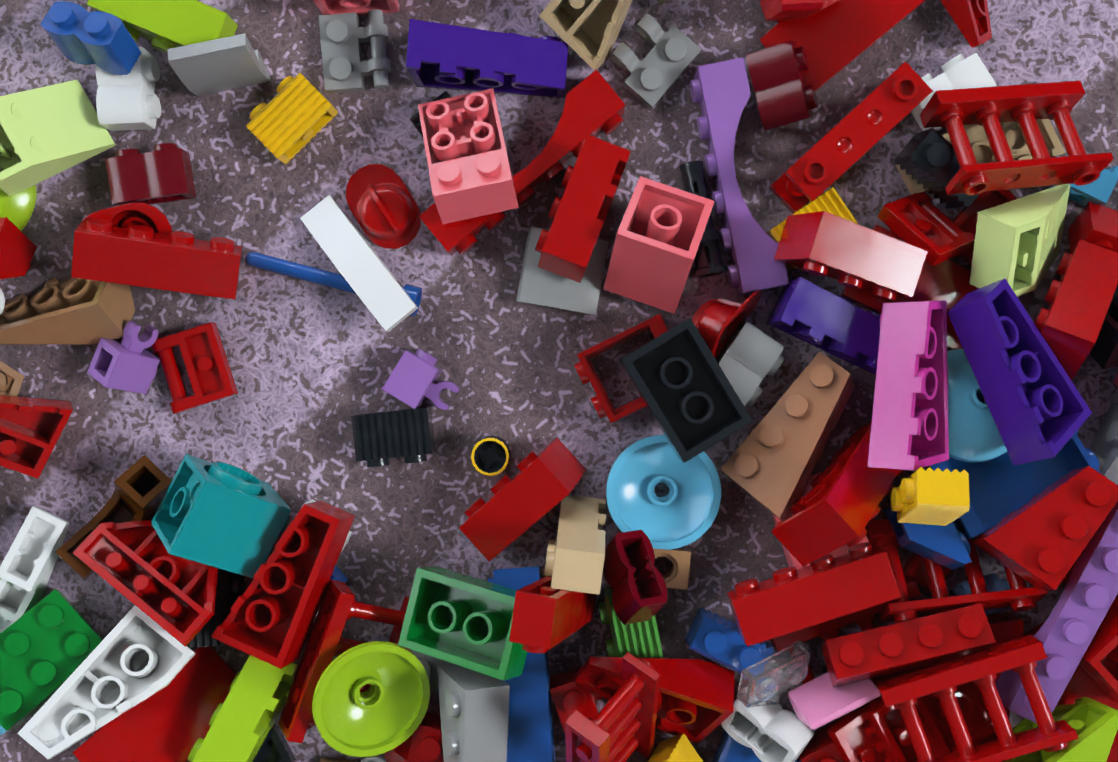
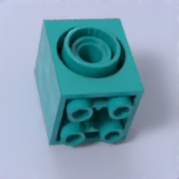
(220, 516)

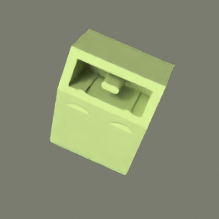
(46, 134)
(1019, 240)

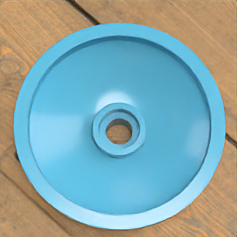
(971, 424)
(668, 519)

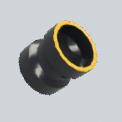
(488, 460)

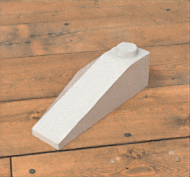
(115, 677)

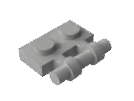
(343, 56)

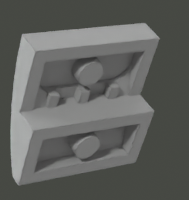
(218, 65)
(555, 291)

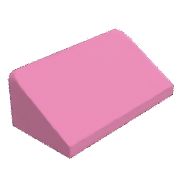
(821, 703)

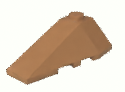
(68, 313)

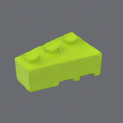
(169, 21)
(247, 713)

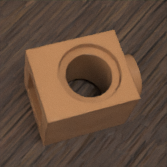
(678, 573)

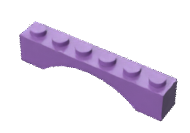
(722, 95)
(1072, 621)

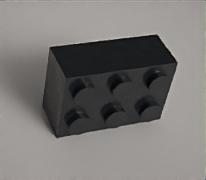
(685, 390)

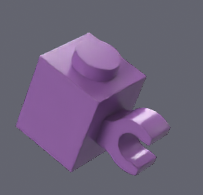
(126, 363)
(415, 380)

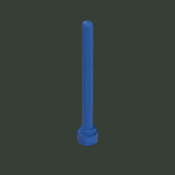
(316, 275)

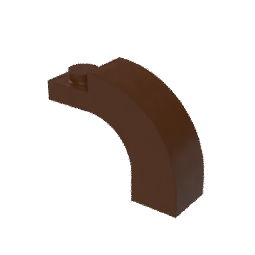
(135, 498)

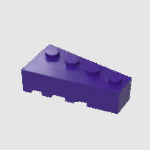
(483, 60)
(828, 323)
(1017, 373)

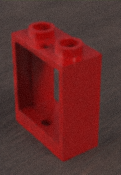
(588, 374)

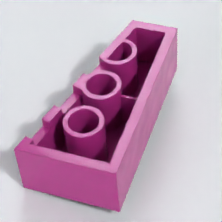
(911, 387)

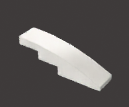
(358, 263)
(29, 564)

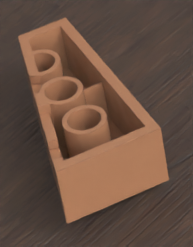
(791, 438)

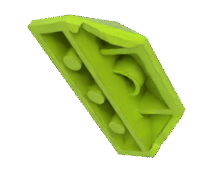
(1094, 724)

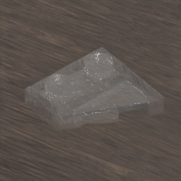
(774, 676)

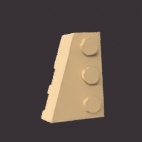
(587, 26)
(578, 552)

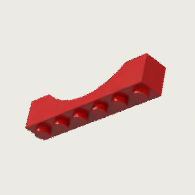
(587, 110)

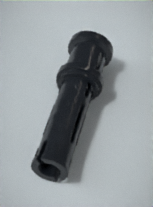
(693, 175)

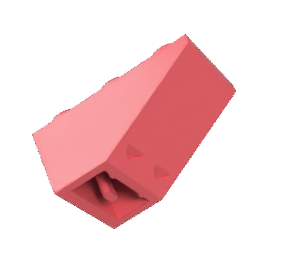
(467, 156)

